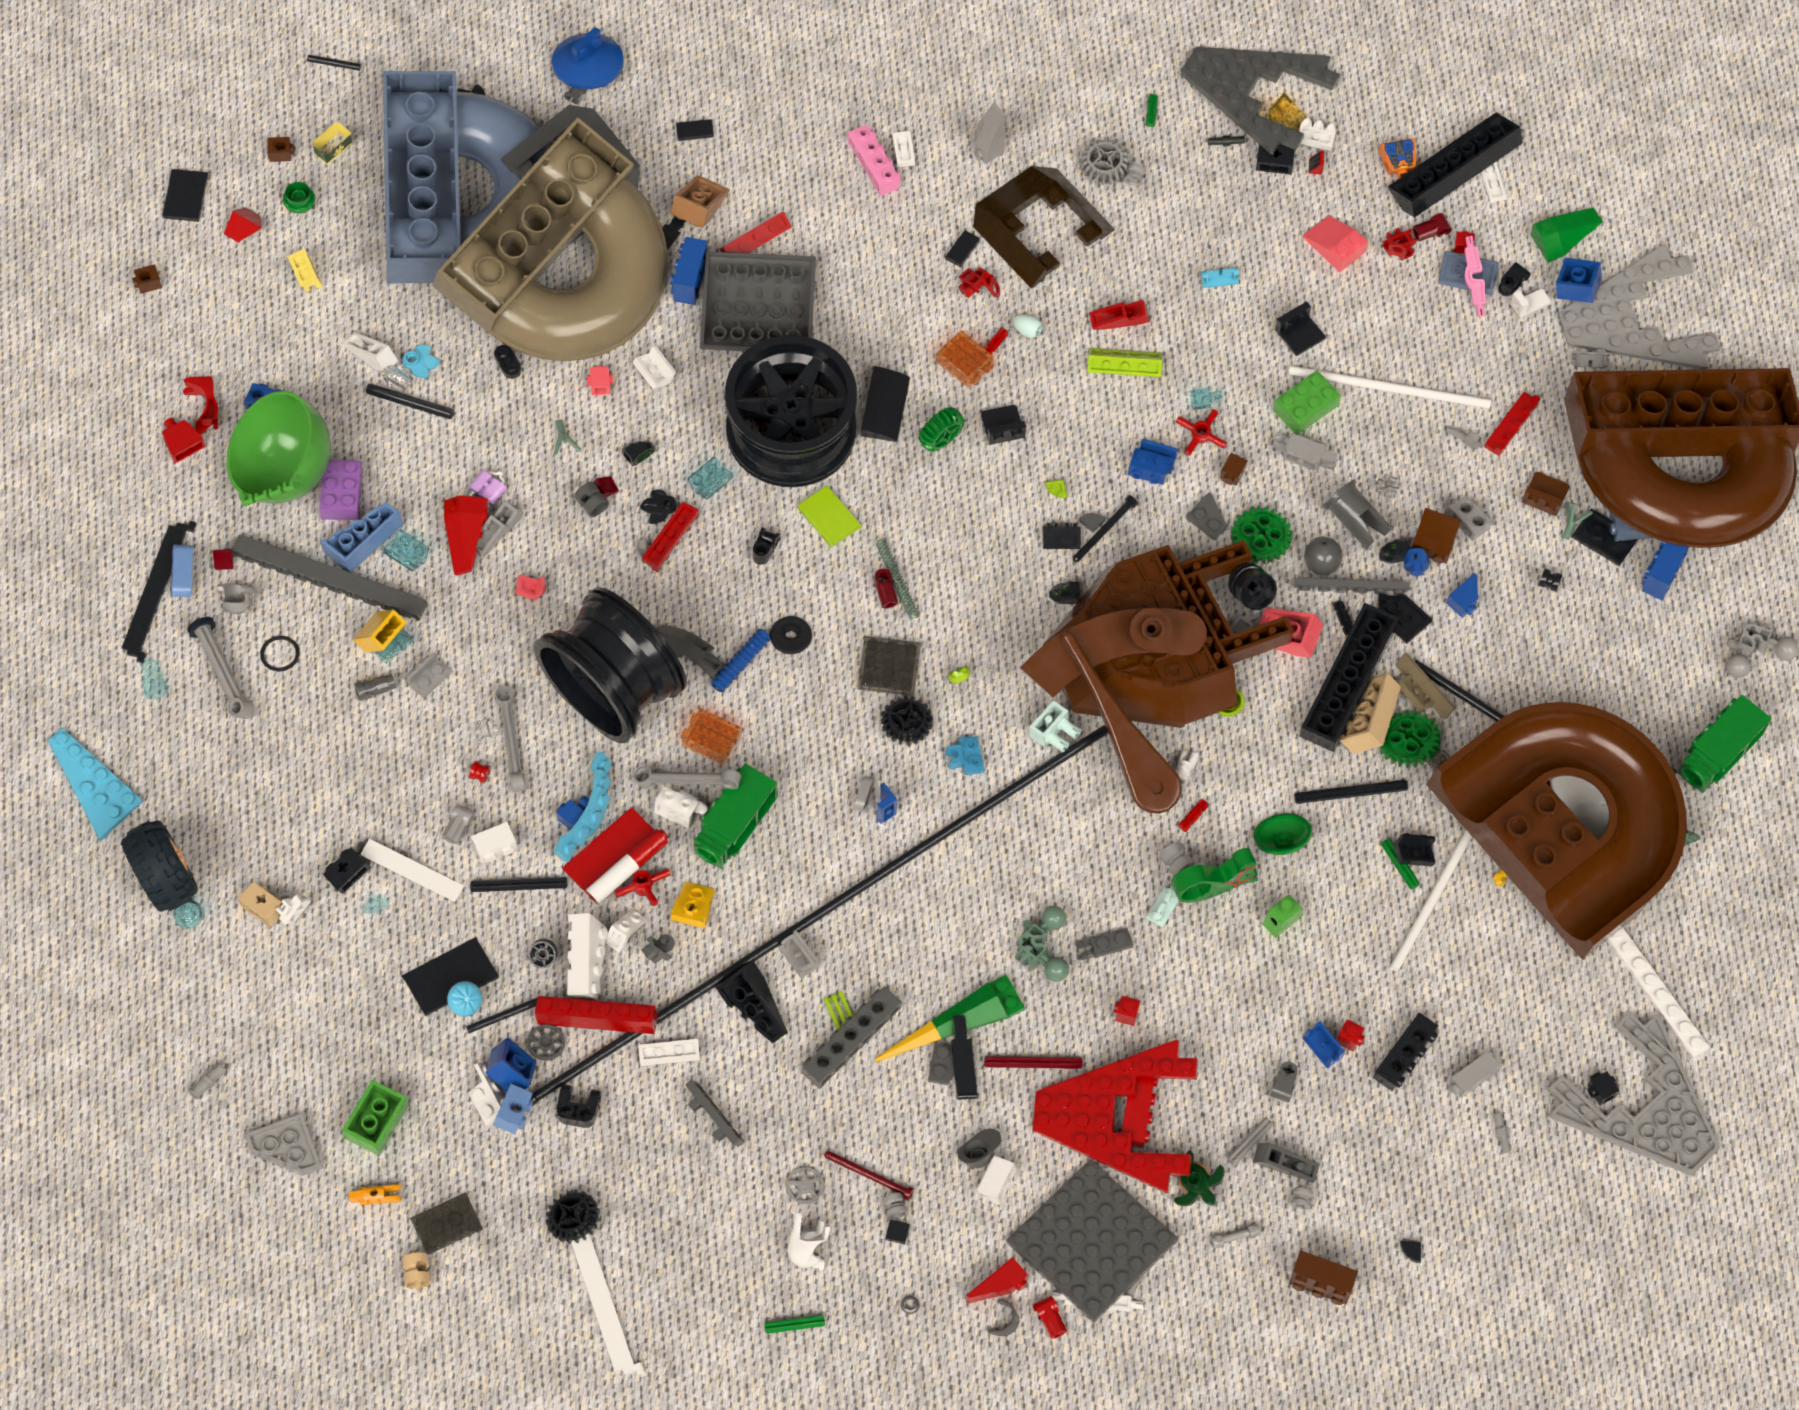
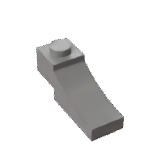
(497, 526)

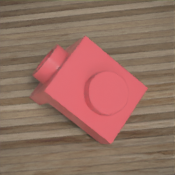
(530, 587)

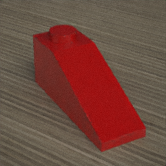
(1001, 1282)

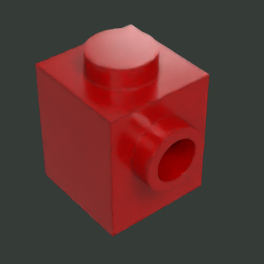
(1126, 1010)
(1351, 1035)

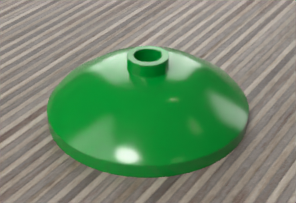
(1282, 834)

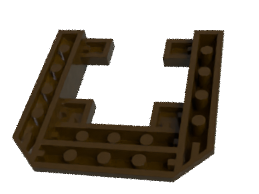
(999, 226)

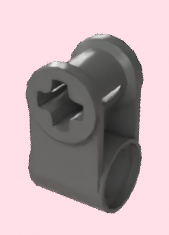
(1284, 1084)

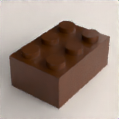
(1323, 1278)

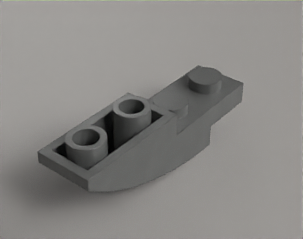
(694, 647)

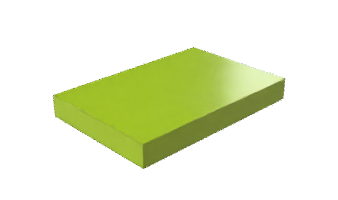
(829, 516)

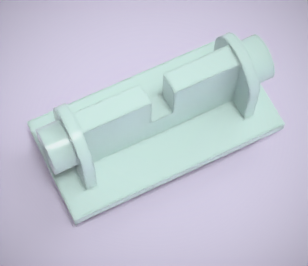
(1163, 907)

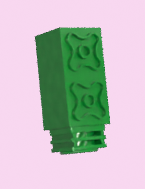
(1723, 743)
(735, 816)

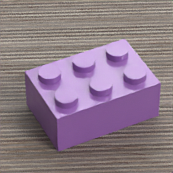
(341, 490)

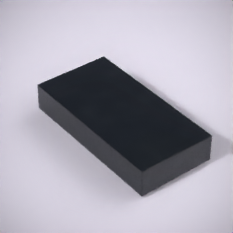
(694, 130)
(962, 248)

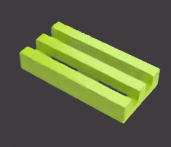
(834, 998)

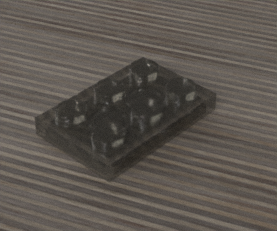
(446, 1223)

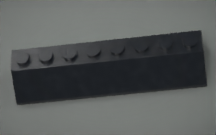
(1456, 164)

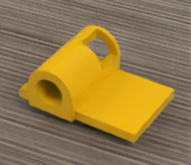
(693, 905)

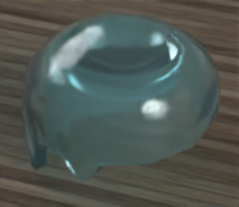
(189, 915)

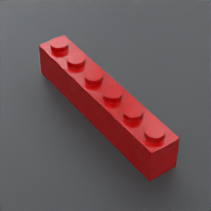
(596, 1015)

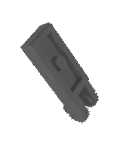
(1106, 944)

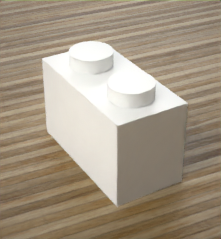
(494, 842)

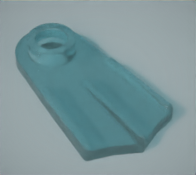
(153, 681)

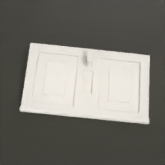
(1584, 802)

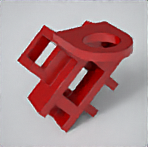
(1399, 248)
(977, 280)

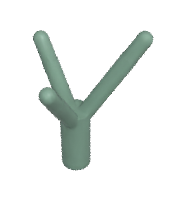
(563, 436)
(1570, 517)

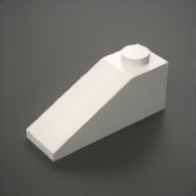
(370, 351)

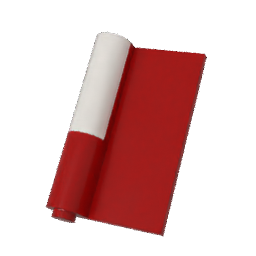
(615, 855)

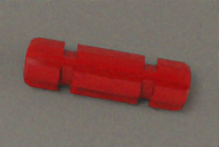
(996, 340)
(1193, 815)

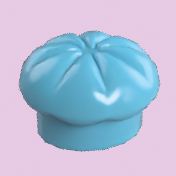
(464, 998)

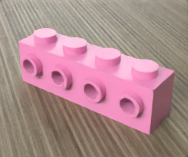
(874, 160)

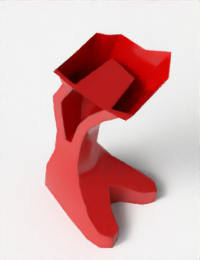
(203, 386)

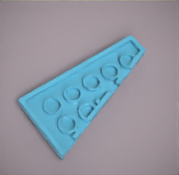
(99, 791)

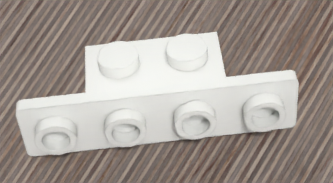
(487, 1096)

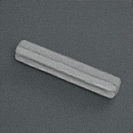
(1242, 1149)

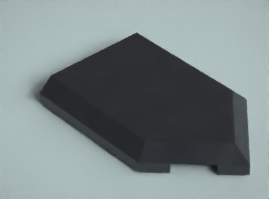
(1411, 617)

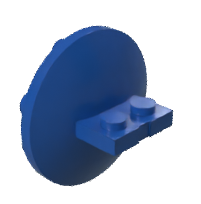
(587, 60)

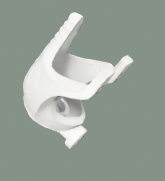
(802, 1244)

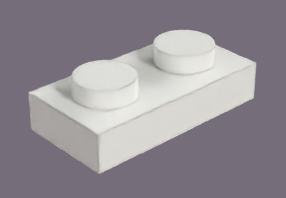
(903, 149)

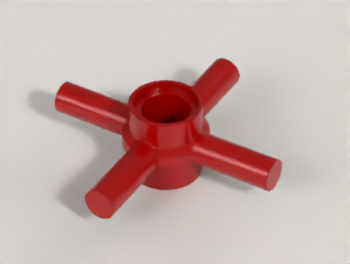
(1201, 426)
(642, 885)

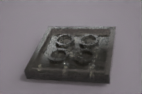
(889, 666)

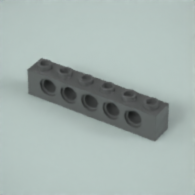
(880, 998)

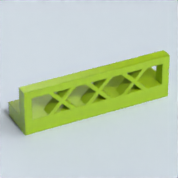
(1124, 362)

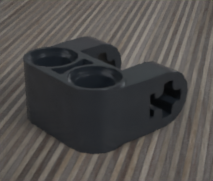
(577, 1109)

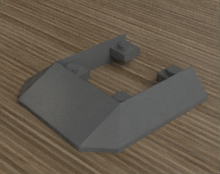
(519, 157)

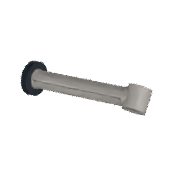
(237, 705)

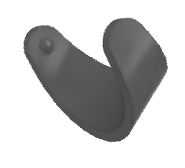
(1012, 1326)

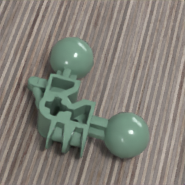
(1055, 968)

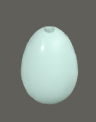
(1027, 325)

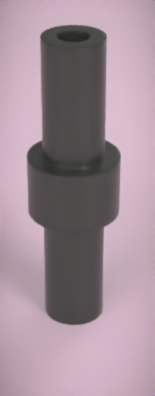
(1226, 140)

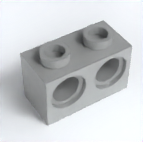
(1474, 515)

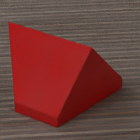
(242, 224)

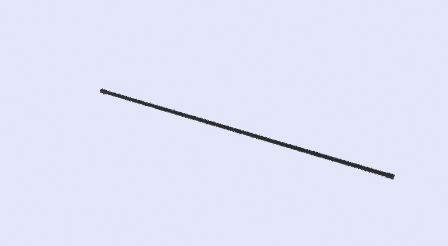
(824, 910)

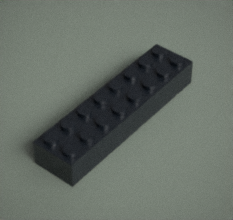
(1349, 677)

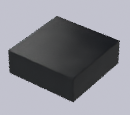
(897, 1232)

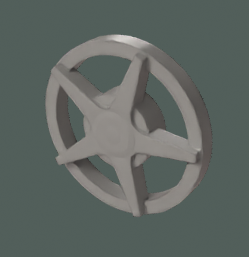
(805, 1185)

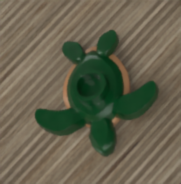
(1199, 1183)

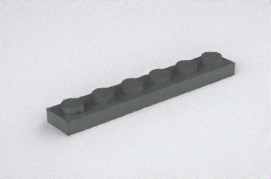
(1344, 585)

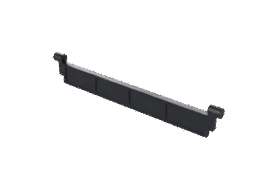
(153, 591)

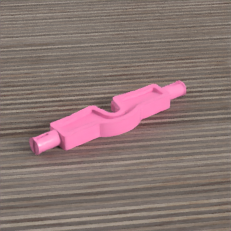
(1476, 286)

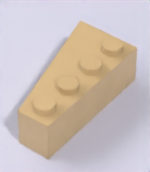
(1373, 715)

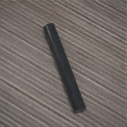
(333, 62)

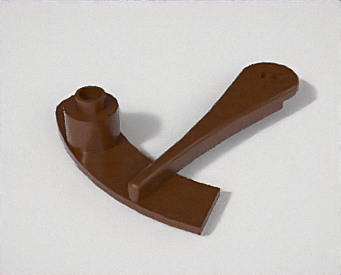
(1076, 651)

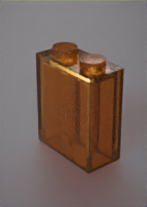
(965, 359)
(710, 736)

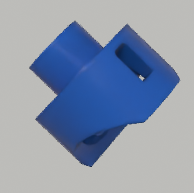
(1416, 566)

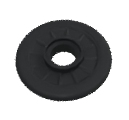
(788, 624)

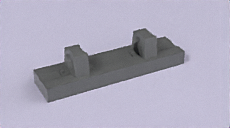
(703, 1100)

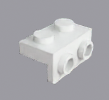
(655, 368)

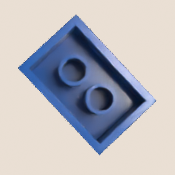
(689, 271)
(1663, 569)

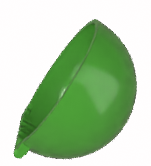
(278, 450)

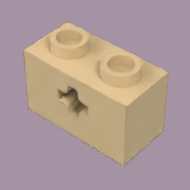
(261, 903)

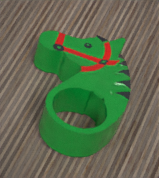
(1206, 881)

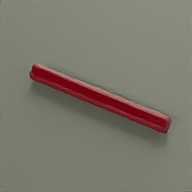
(1033, 1062)

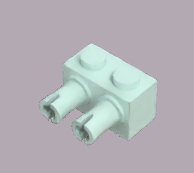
(1050, 723)

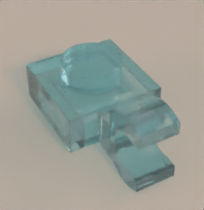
(1202, 398)

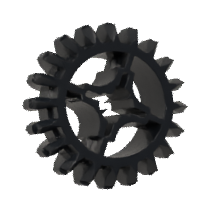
(921, 726)
(575, 1205)

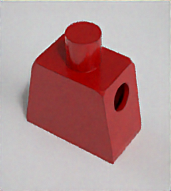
(181, 439)

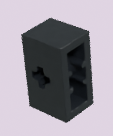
(1279, 162)
(356, 869)

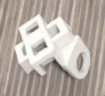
(292, 907)

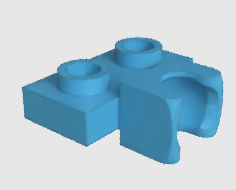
(966, 755)

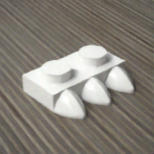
(1316, 135)

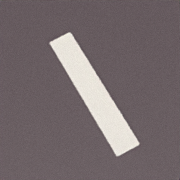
(412, 870)

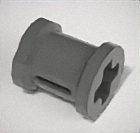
(575, 93)

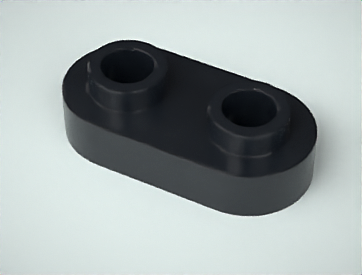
(508, 362)

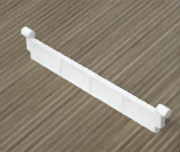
(604, 1307)

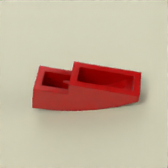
(1120, 315)

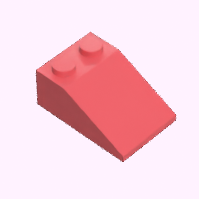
(1336, 242)
(1305, 627)

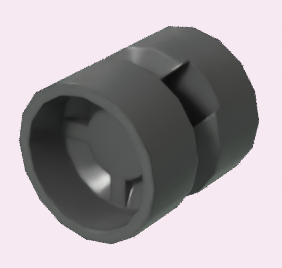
(591, 498)

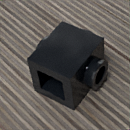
(1602, 1087)

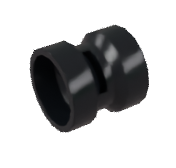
(1550, 580)

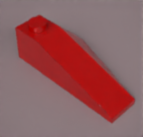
(463, 525)

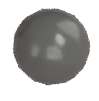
(1323, 555)

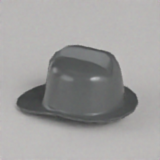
(979, 1148)

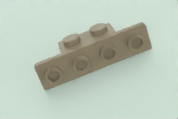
(1421, 689)

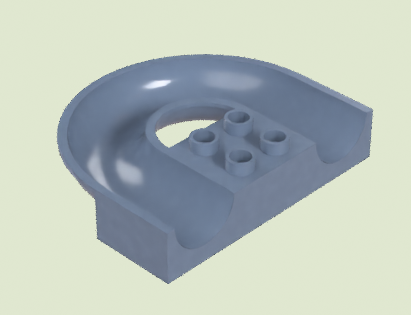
(423, 137)

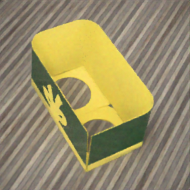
(325, 137)

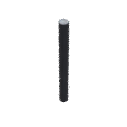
(501, 1016)

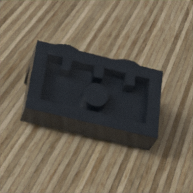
(1061, 536)

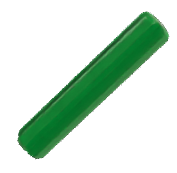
(1403, 869)
(794, 1324)

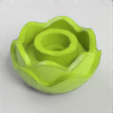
(959, 675)

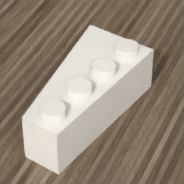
(585, 956)

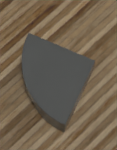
(1092, 521)

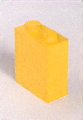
(379, 631)

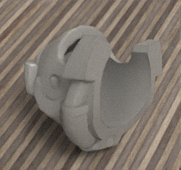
(237, 598)

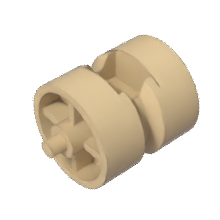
(416, 1270)

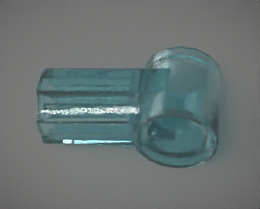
(398, 643)

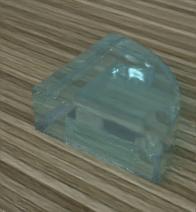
(375, 904)

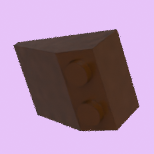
(1436, 535)

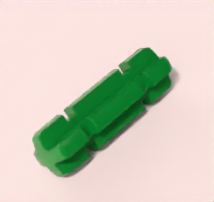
(1151, 110)

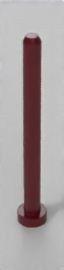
(907, 1192)

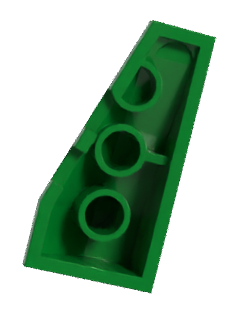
(1562, 232)

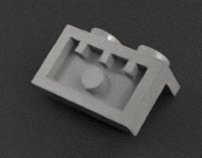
(427, 675)

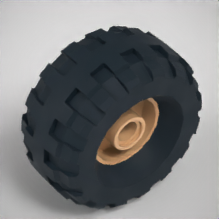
(159, 866)

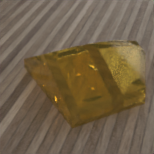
(1286, 112)

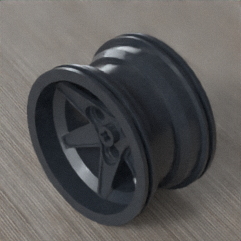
(809, 364)
(610, 664)

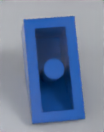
(1465, 597)

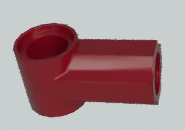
(1435, 226)
(885, 589)

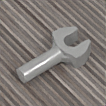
(1471, 439)

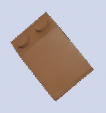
(698, 201)

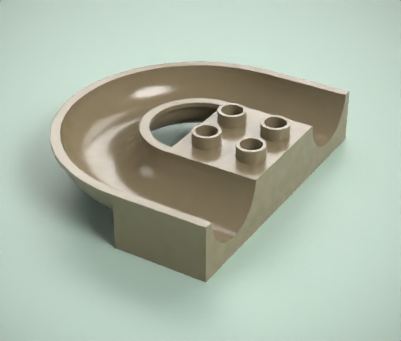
(568, 190)

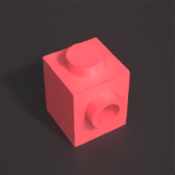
(600, 380)

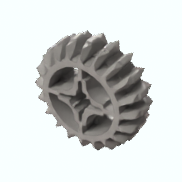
(1103, 167)

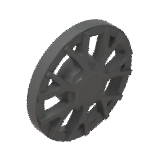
(546, 1042)

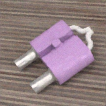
(486, 486)

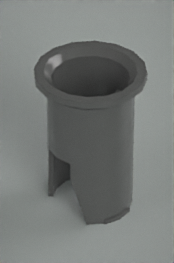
(1355, 511)

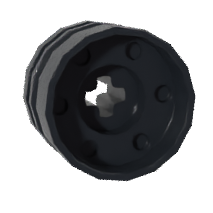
(1252, 586)

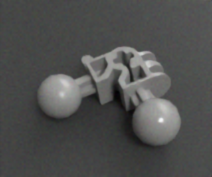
(1739, 665)

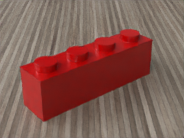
(1137, 1111)

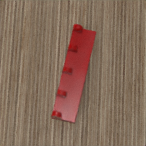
(758, 235)
(1512, 423)
(670, 536)

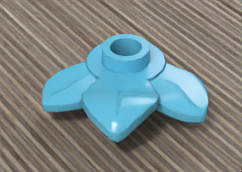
(422, 363)

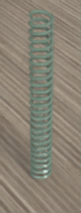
(900, 579)

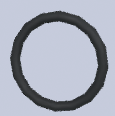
(282, 668)

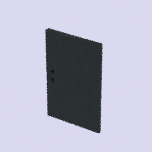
(434, 979)

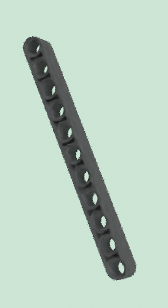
(329, 577)

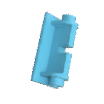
(1219, 277)

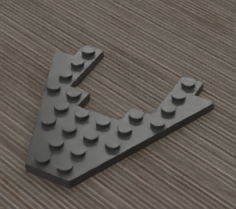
(1231, 74)

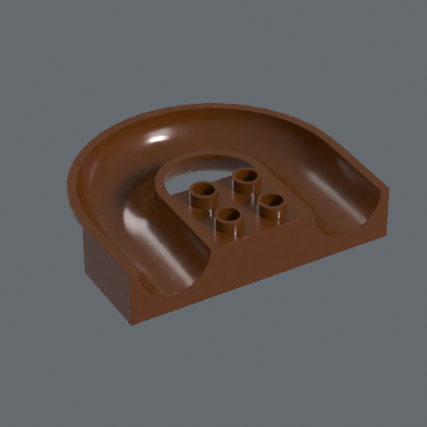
(1729, 413)
(1570, 877)

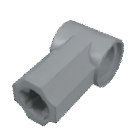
(459, 822)

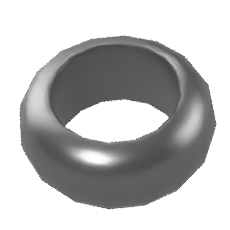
(907, 1311)

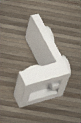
(1530, 303)
(623, 929)

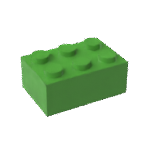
(1306, 402)
(375, 1117)

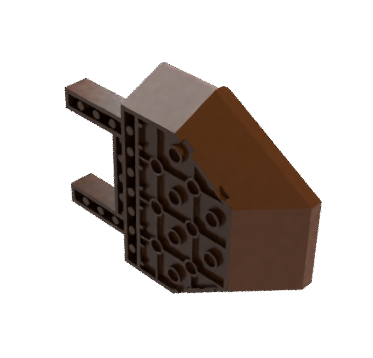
(1163, 685)

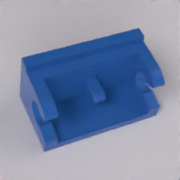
(1324, 1045)

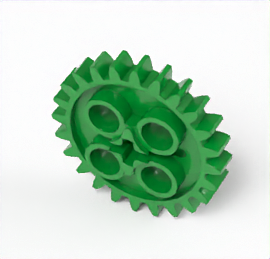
(1274, 527)
(1410, 739)

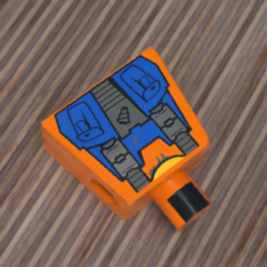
(1398, 156)

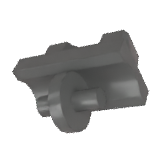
(657, 949)

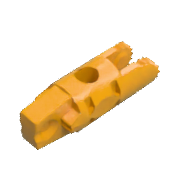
(365, 1197)

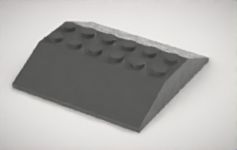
(755, 299)

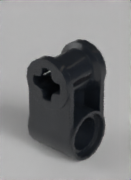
(1513, 279)
(765, 543)

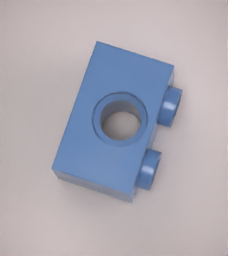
(506, 1117)

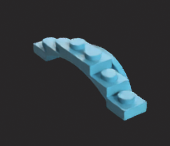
(593, 813)

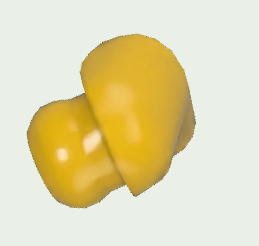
(1499, 878)

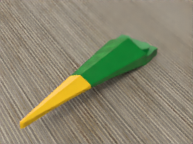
(983, 1007)

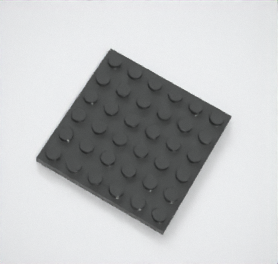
(1092, 1240)

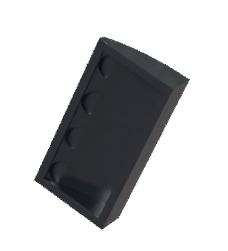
(885, 404)

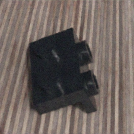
(1415, 849)

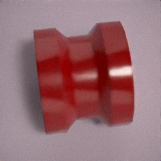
(479, 772)

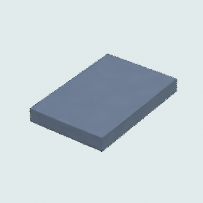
(1454, 267)

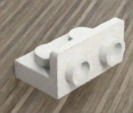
(675, 807)

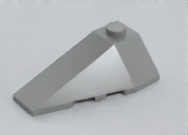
(990, 134)

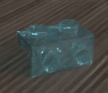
(709, 478)
(407, 550)

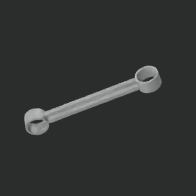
(510, 738)
(728, 778)

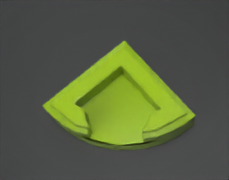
(1056, 488)

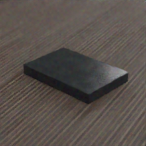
(185, 195)
(1596, 535)

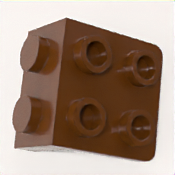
(1545, 493)

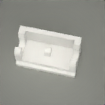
(997, 1180)

